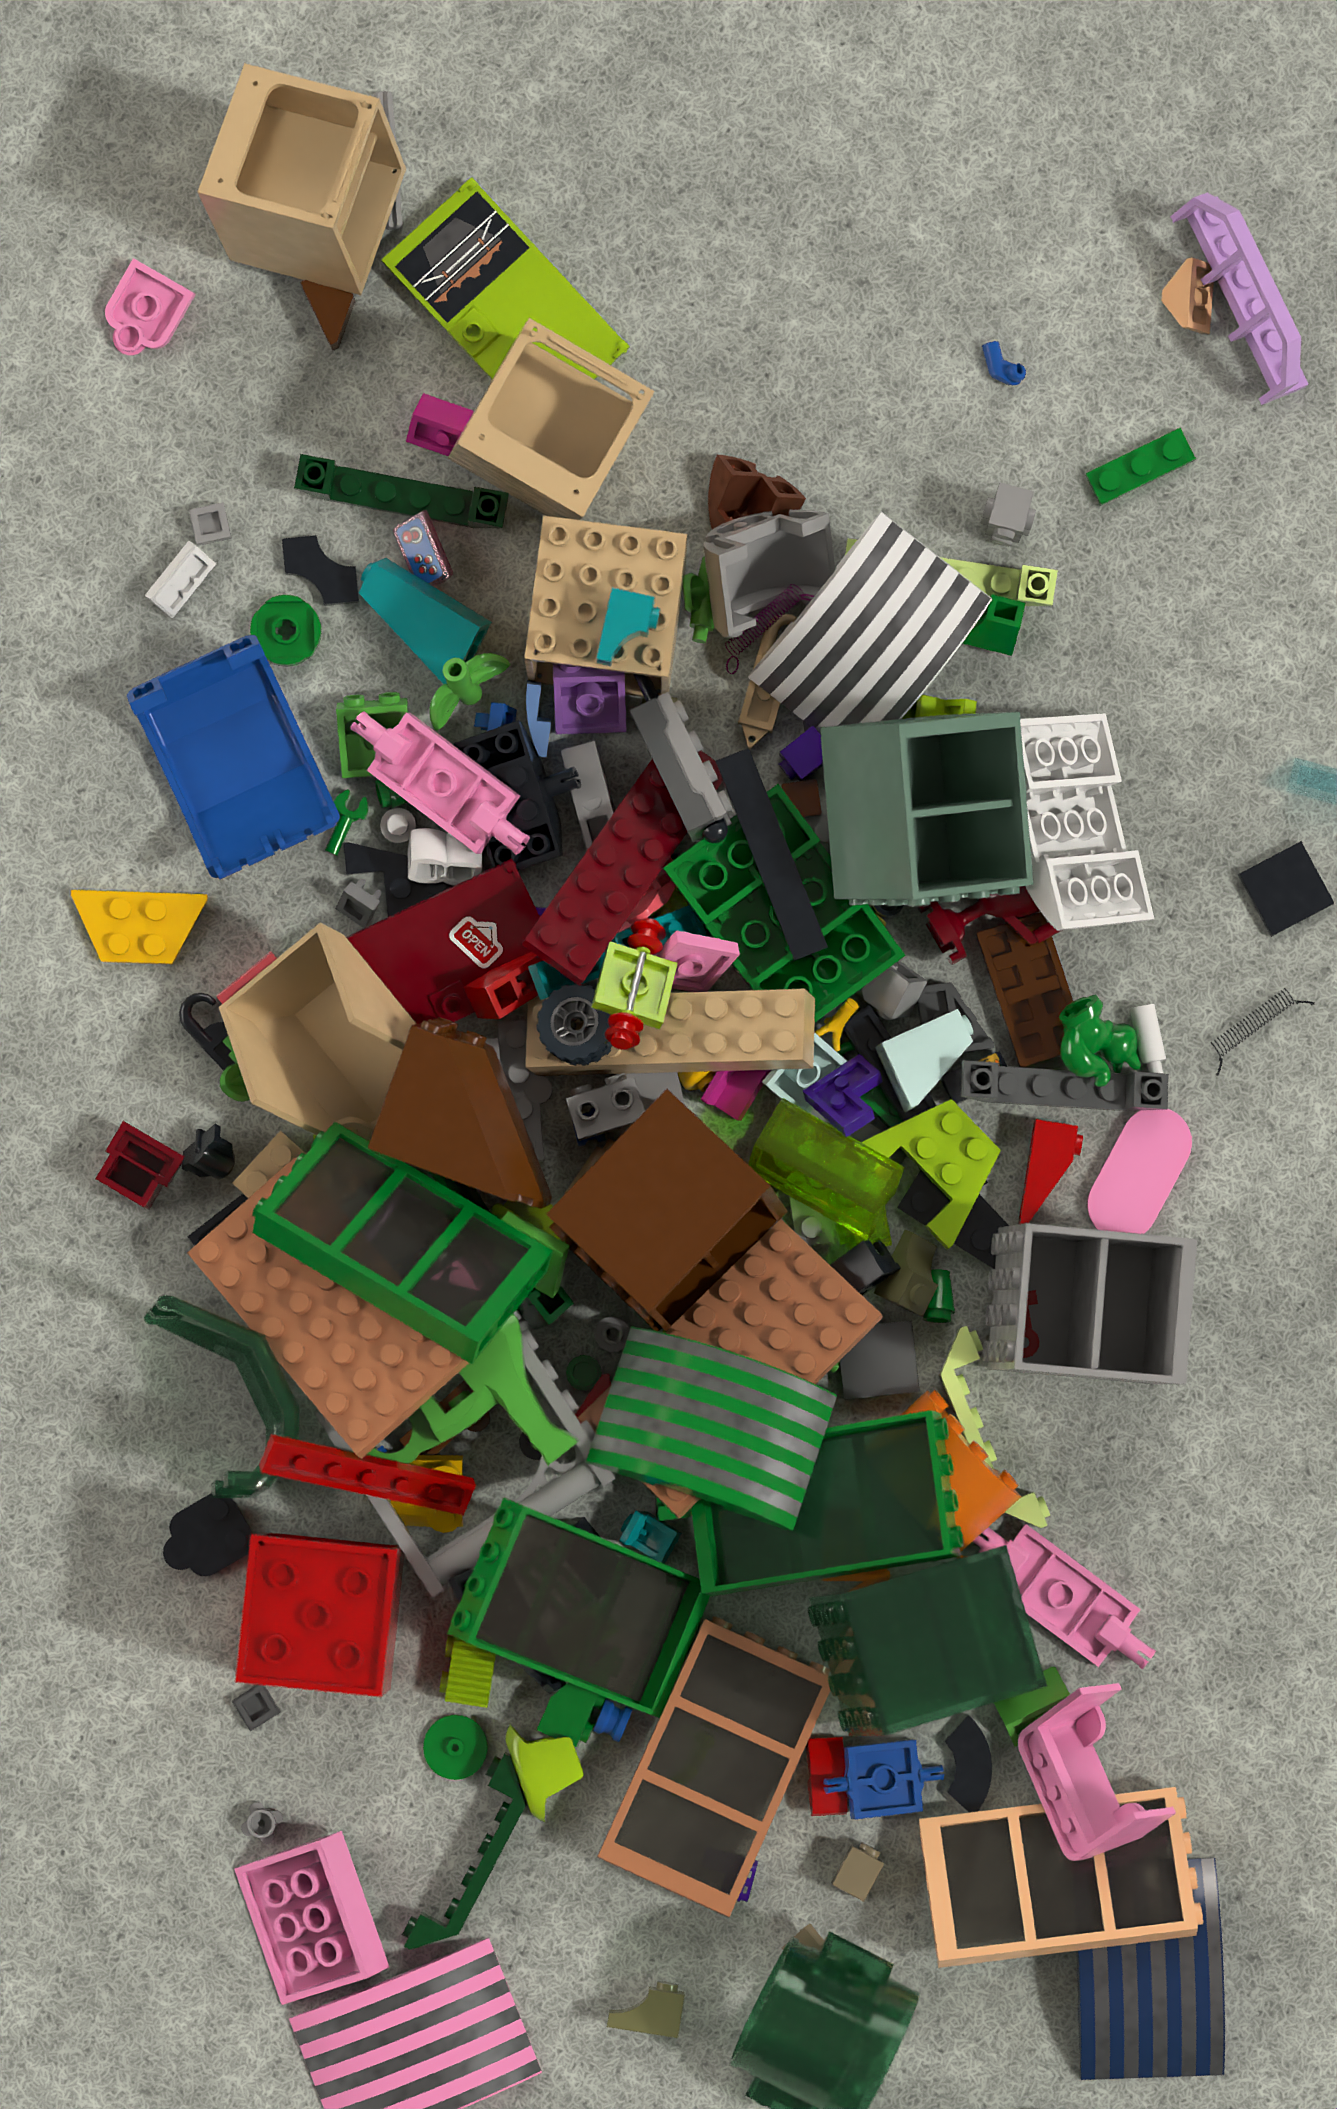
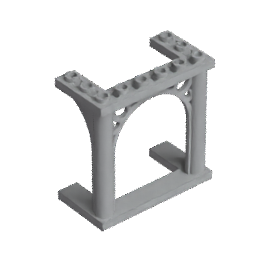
(555, 1495)

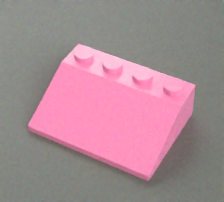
(312, 1918)

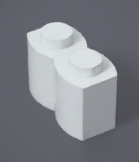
(440, 858)

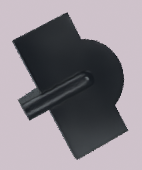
(209, 1154)

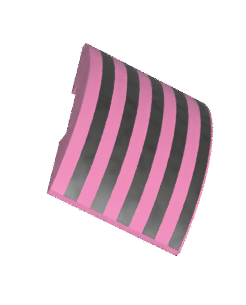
(420, 2038)

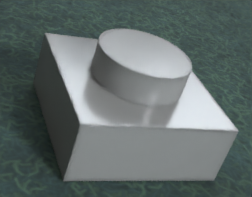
(210, 524)

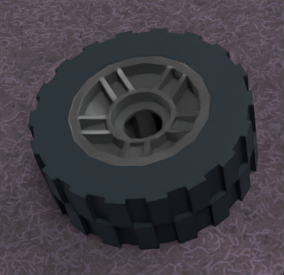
(559, 1030)

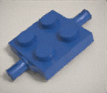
(883, 1779)

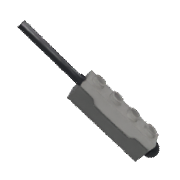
(680, 765)

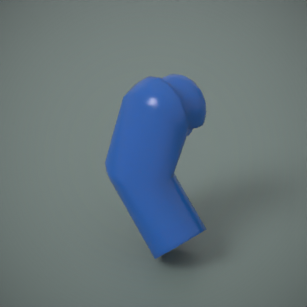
(1000, 369)

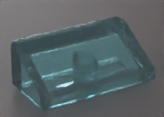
(1313, 781)

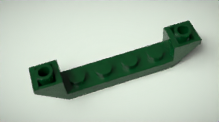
(400, 495)
(428, 1929)

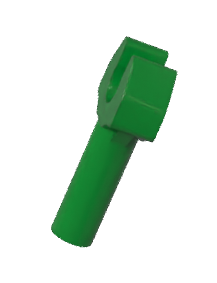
(346, 819)

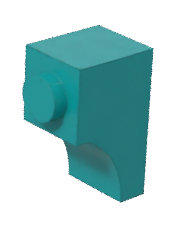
(626, 618)

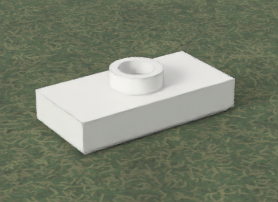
(180, 579)

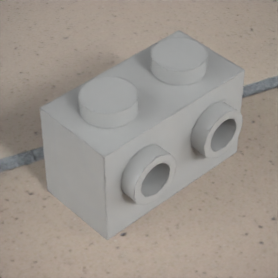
(1008, 514)
(608, 1113)

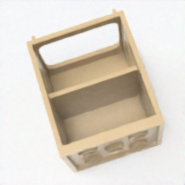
(302, 178)
(549, 427)

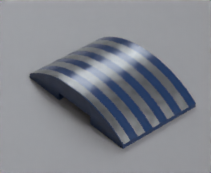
(1156, 2002)

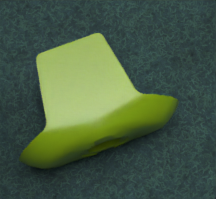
(543, 1767)

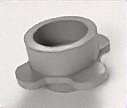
(252, 1826)

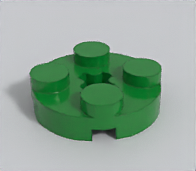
(300, 616)

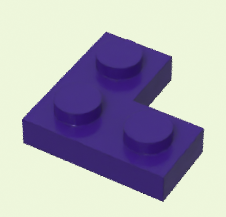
(839, 1095)

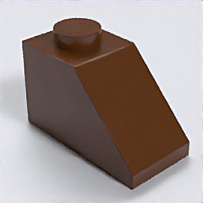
(331, 309)

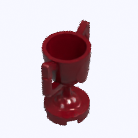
(948, 926)

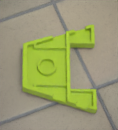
(951, 1154)

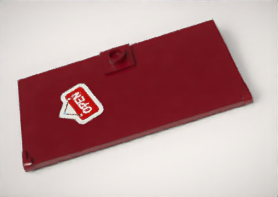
(449, 942)

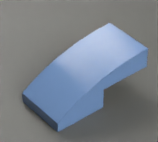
(538, 726)

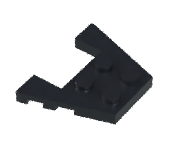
(399, 889)

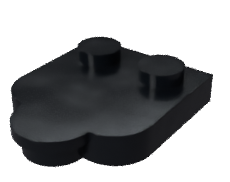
(207, 1536)

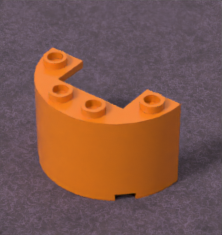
(980, 1489)

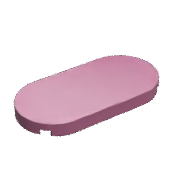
(1140, 1172)

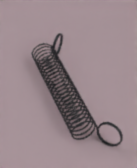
(1221, 1059)

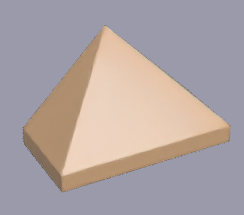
(1188, 298)

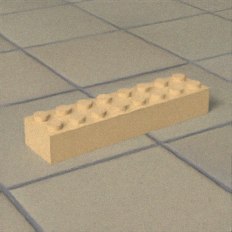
(702, 1035)

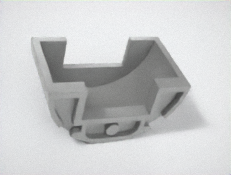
(759, 558)

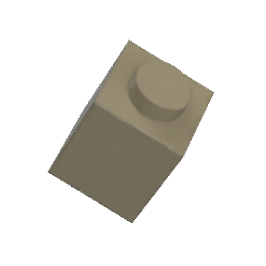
(858, 1871)

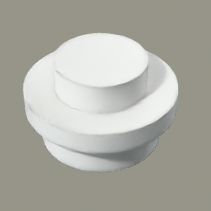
(397, 825)

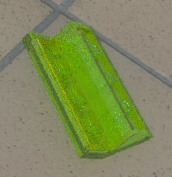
(825, 1168)

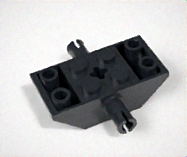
(515, 762)

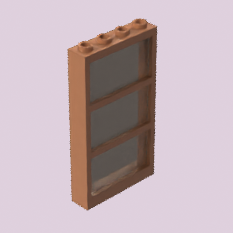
(716, 1766)

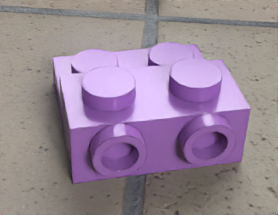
(588, 700)

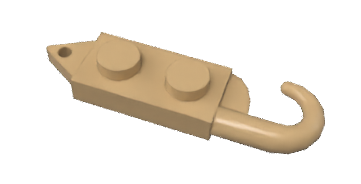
(759, 707)

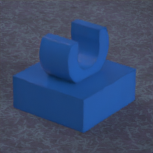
(499, 715)

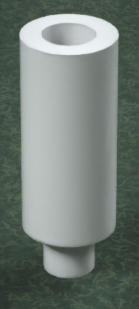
(1148, 1037)

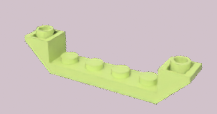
(1028, 584)
(962, 1352)

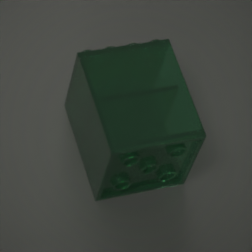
(926, 1642)

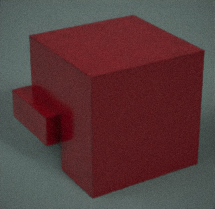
(138, 1165)

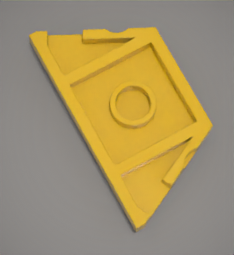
(138, 924)

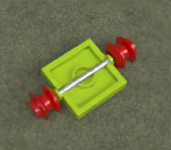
(634, 984)

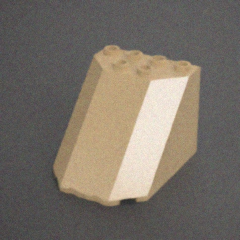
(318, 1035)

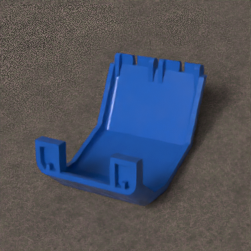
(234, 756)

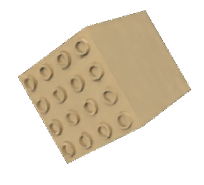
(572, 593)

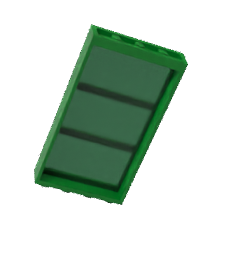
(870, 1505)

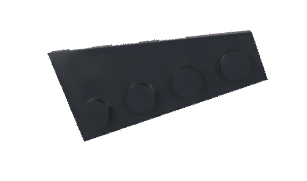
(926, 1200)

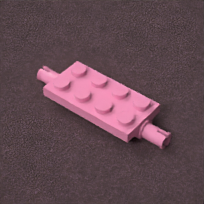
(442, 782)
(1070, 1598)

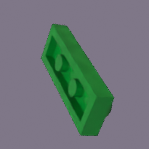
(1140, 466)

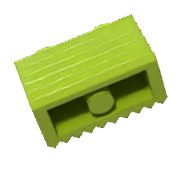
(469, 1674)

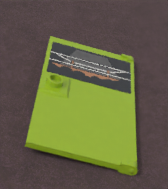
(489, 279)

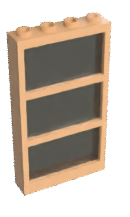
(1011, 1892)

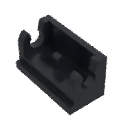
(865, 1267)

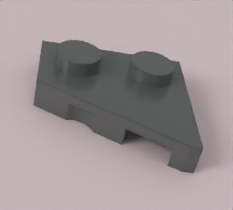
(944, 998)

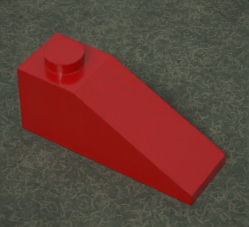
(503, 988)
(1048, 1159)

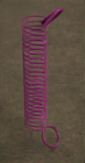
(802, 597)

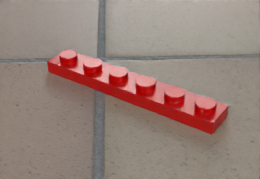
(367, 1475)

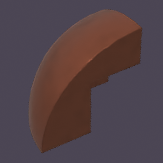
(741, 490)

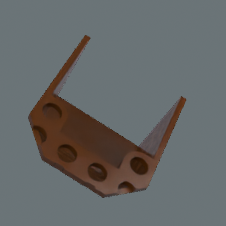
(458, 1116)

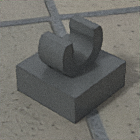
(358, 904)

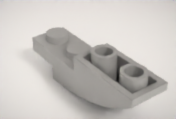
(593, 799)

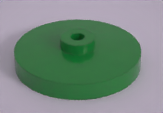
(455, 1747)

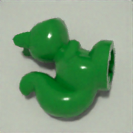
(1088, 1033)

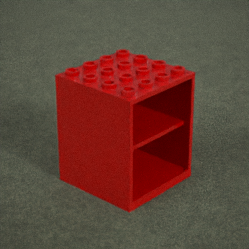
(320, 1614)

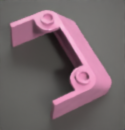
(1073, 1781)

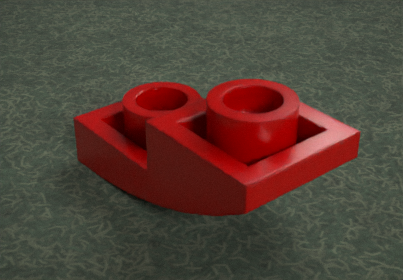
(824, 1761)

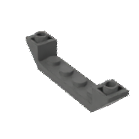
(1062, 1088)

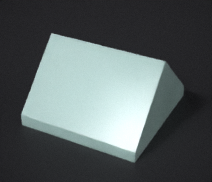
(791, 1082)

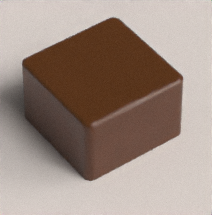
(804, 796)

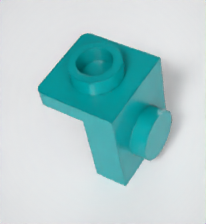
(649, 1535)

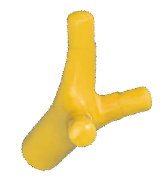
(837, 1022)

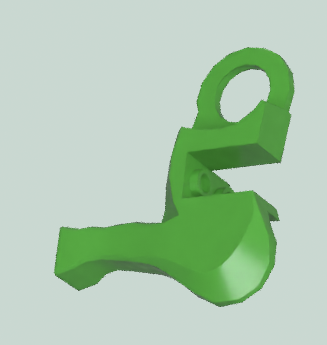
(495, 1378)

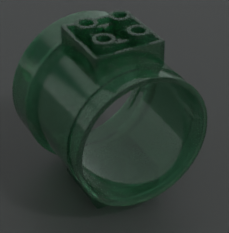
(824, 2027)

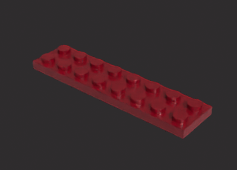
(611, 877)

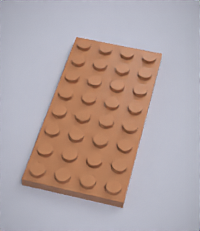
(775, 1308)
(338, 1348)

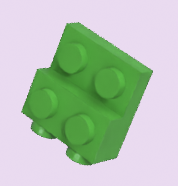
(355, 751)

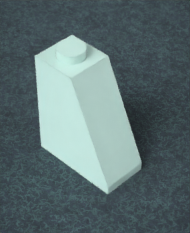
(924, 1055)

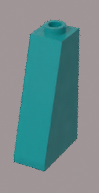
(422, 615)

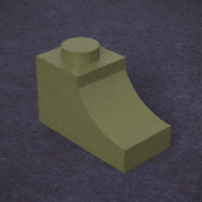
(913, 1283)
(656, 2014)

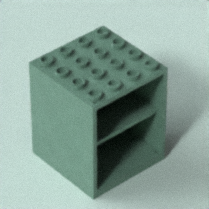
(927, 809)

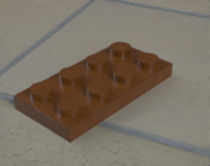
(1027, 988)

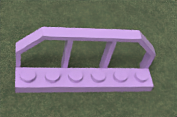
(1249, 292)

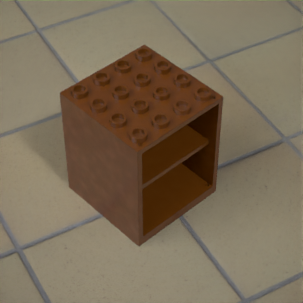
(665, 1212)

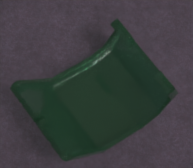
(257, 1368)

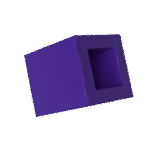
(802, 755)

